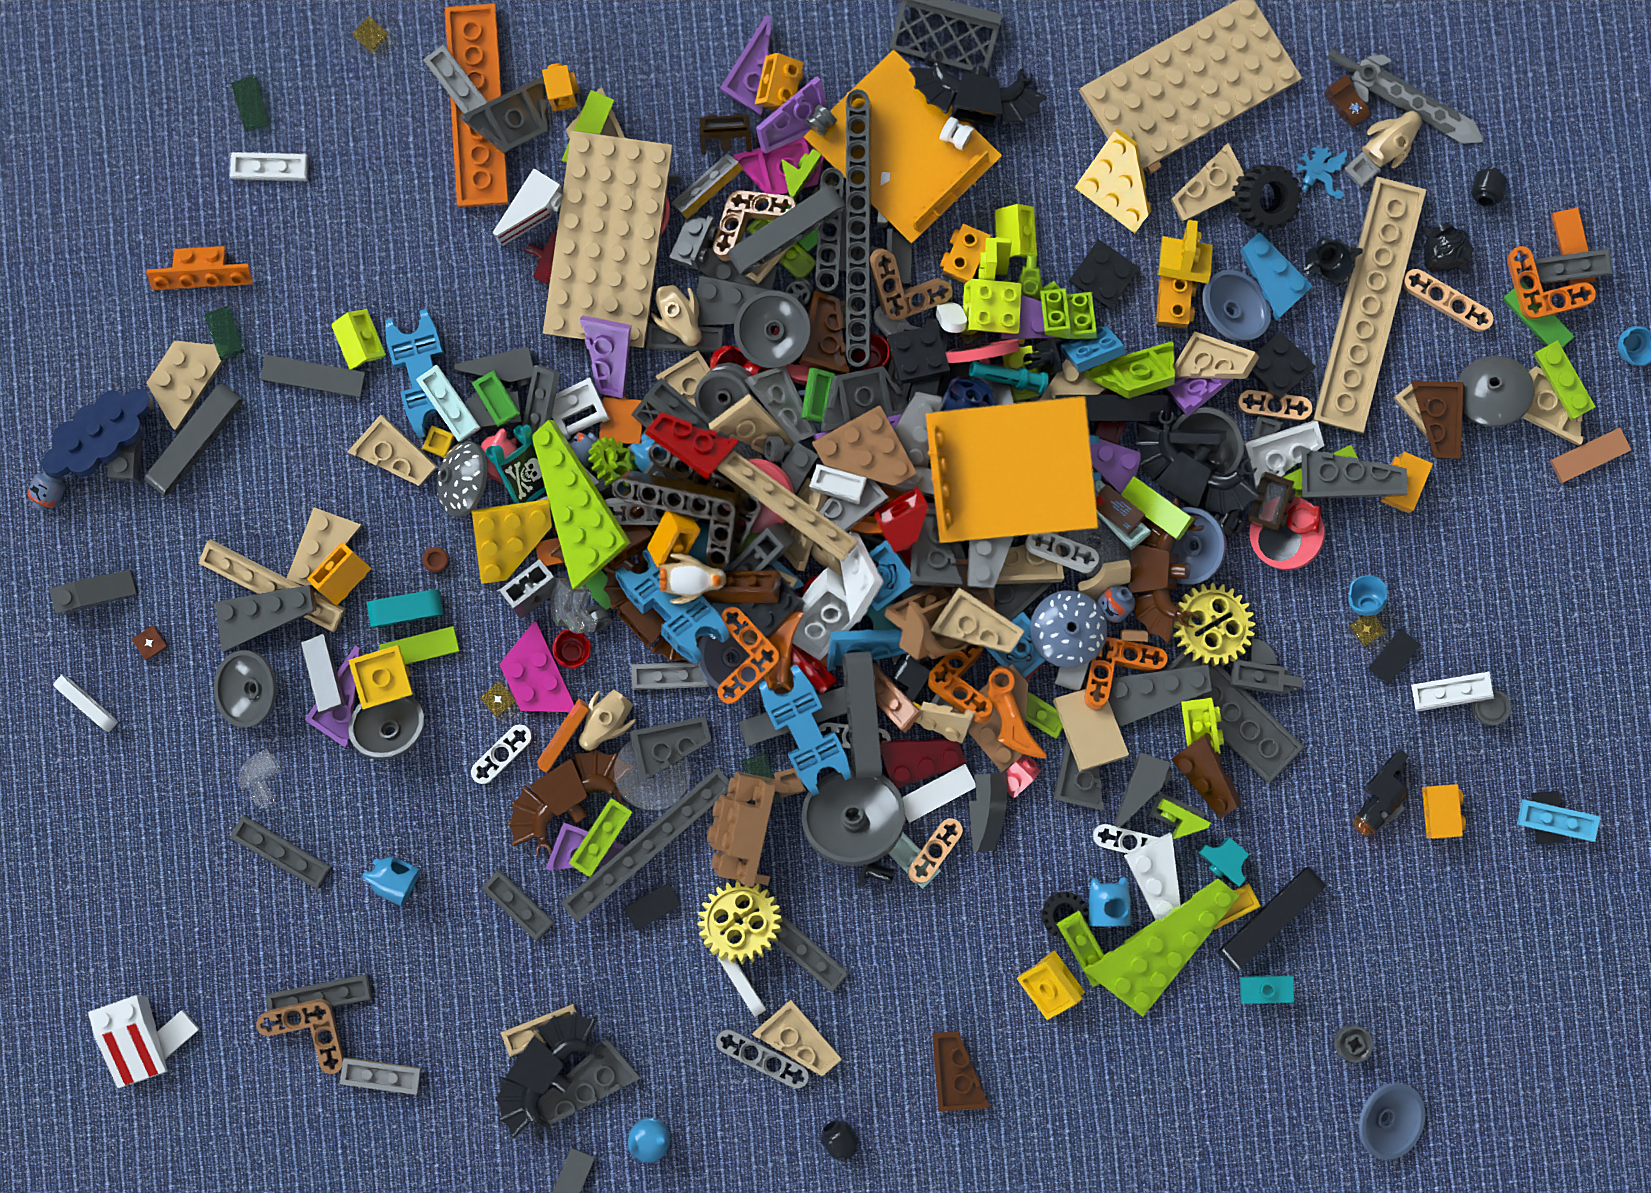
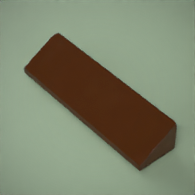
(747, 588)

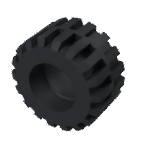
(1285, 197)

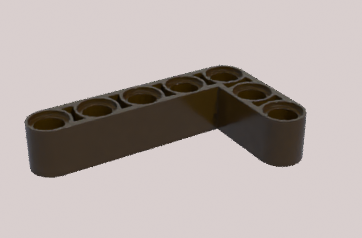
(688, 505)
(748, 513)

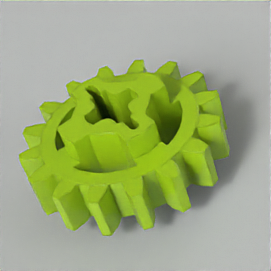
(611, 460)

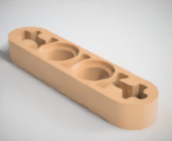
(1449, 297)

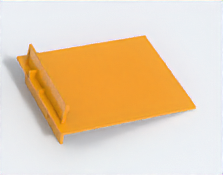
(906, 142)
(1012, 470)

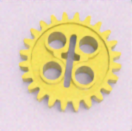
(1225, 644)
(727, 904)

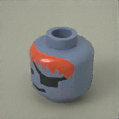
(581, 445)
(46, 491)
(1116, 603)

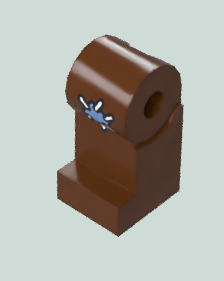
(1347, 102)

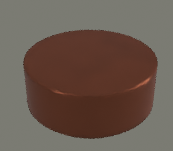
(435, 559)

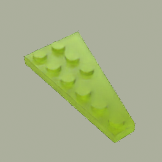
(581, 516)
(1157, 953)

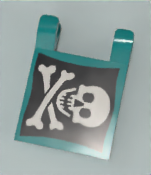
(519, 469)

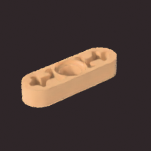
(1292, 414)
(951, 840)

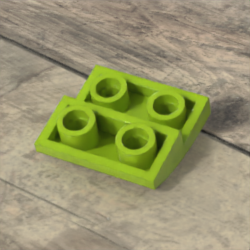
(1068, 315)

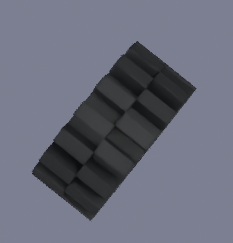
(1056, 901)

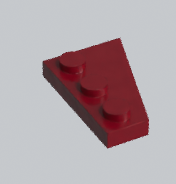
(918, 759)

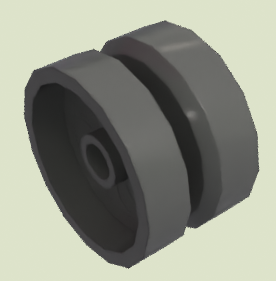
(722, 389)

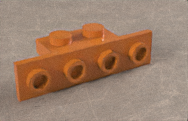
(199, 269)

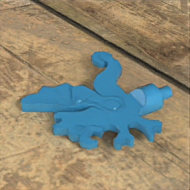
(1317, 170)

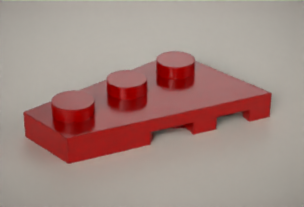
(693, 446)

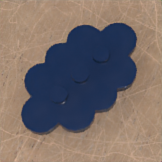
(97, 433)

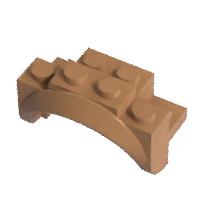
(917, 617)
(742, 826)

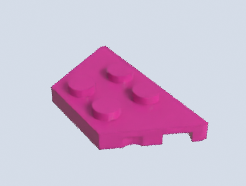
(767, 168)
(535, 675)

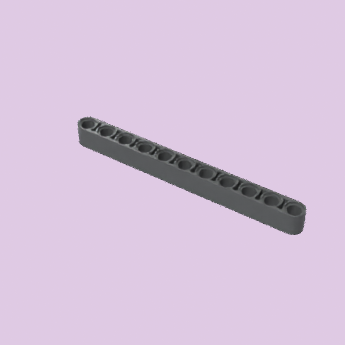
(853, 218)

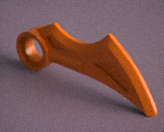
(782, 640)
(1013, 731)

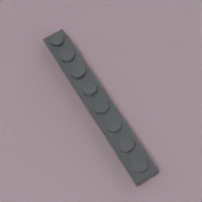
(646, 845)

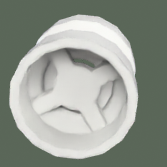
(956, 133)

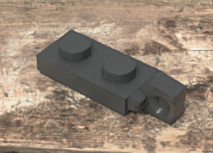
(1263, 678)

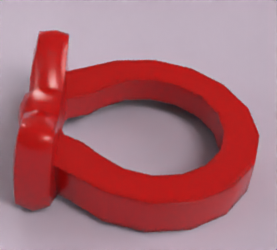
(1312, 527)

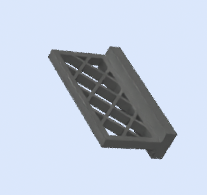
(952, 10)
(666, 399)

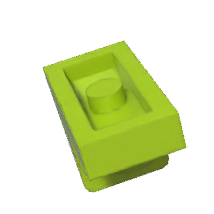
(797, 178)
(1188, 822)

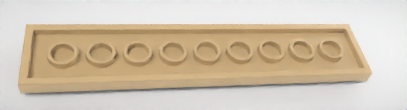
(1369, 305)

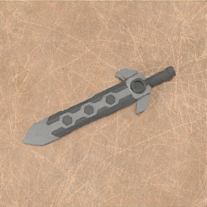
(1403, 95)

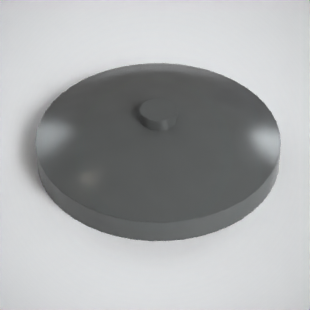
(853, 818)

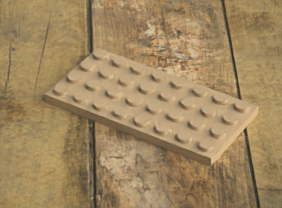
(1192, 82)
(608, 234)

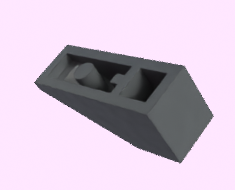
(511, 367)
(128, 464)
(799, 465)
(764, 549)
(92, 592)
(1145, 781)

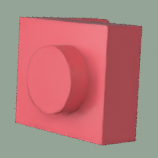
(1021, 774)

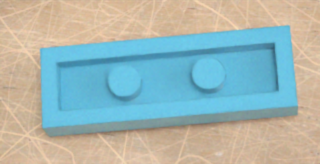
(1558, 820)

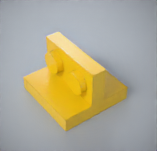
(1186, 257)
(381, 677)
(1051, 985)

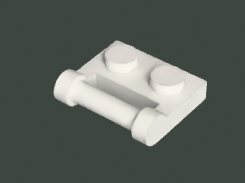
(575, 400)

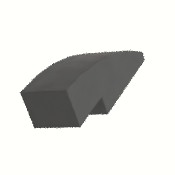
(988, 811)

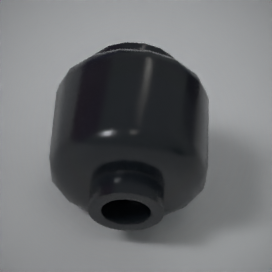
(1488, 187)
(839, 1139)

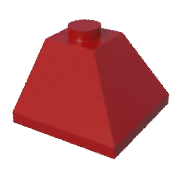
(902, 519)

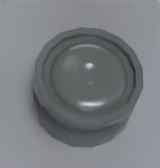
(1492, 711)
(1353, 1043)

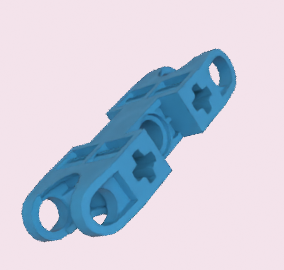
(417, 354)
(683, 621)
(814, 749)

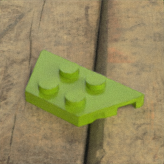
(1137, 372)

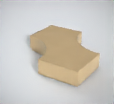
(1111, 574)

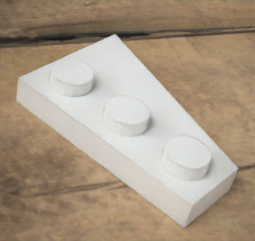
(1282, 449)
(859, 579)
(1156, 875)

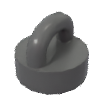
(775, 448)
(601, 616)

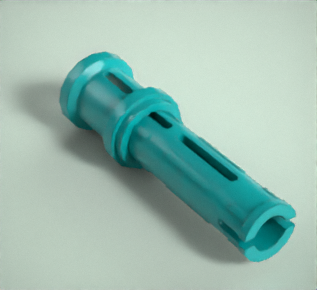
(1019, 378)

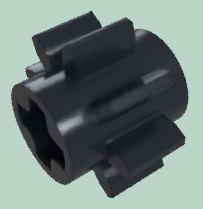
(1230, 522)

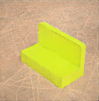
(1017, 224)
(358, 338)

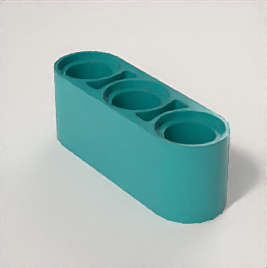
(404, 608)

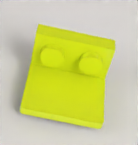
(992, 306)

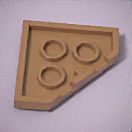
(867, 449)
(988, 732)

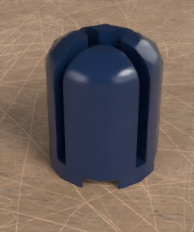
(961, 395)

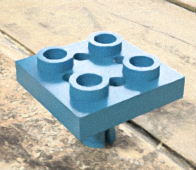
(1093, 352)
(900, 577)
(1020, 650)

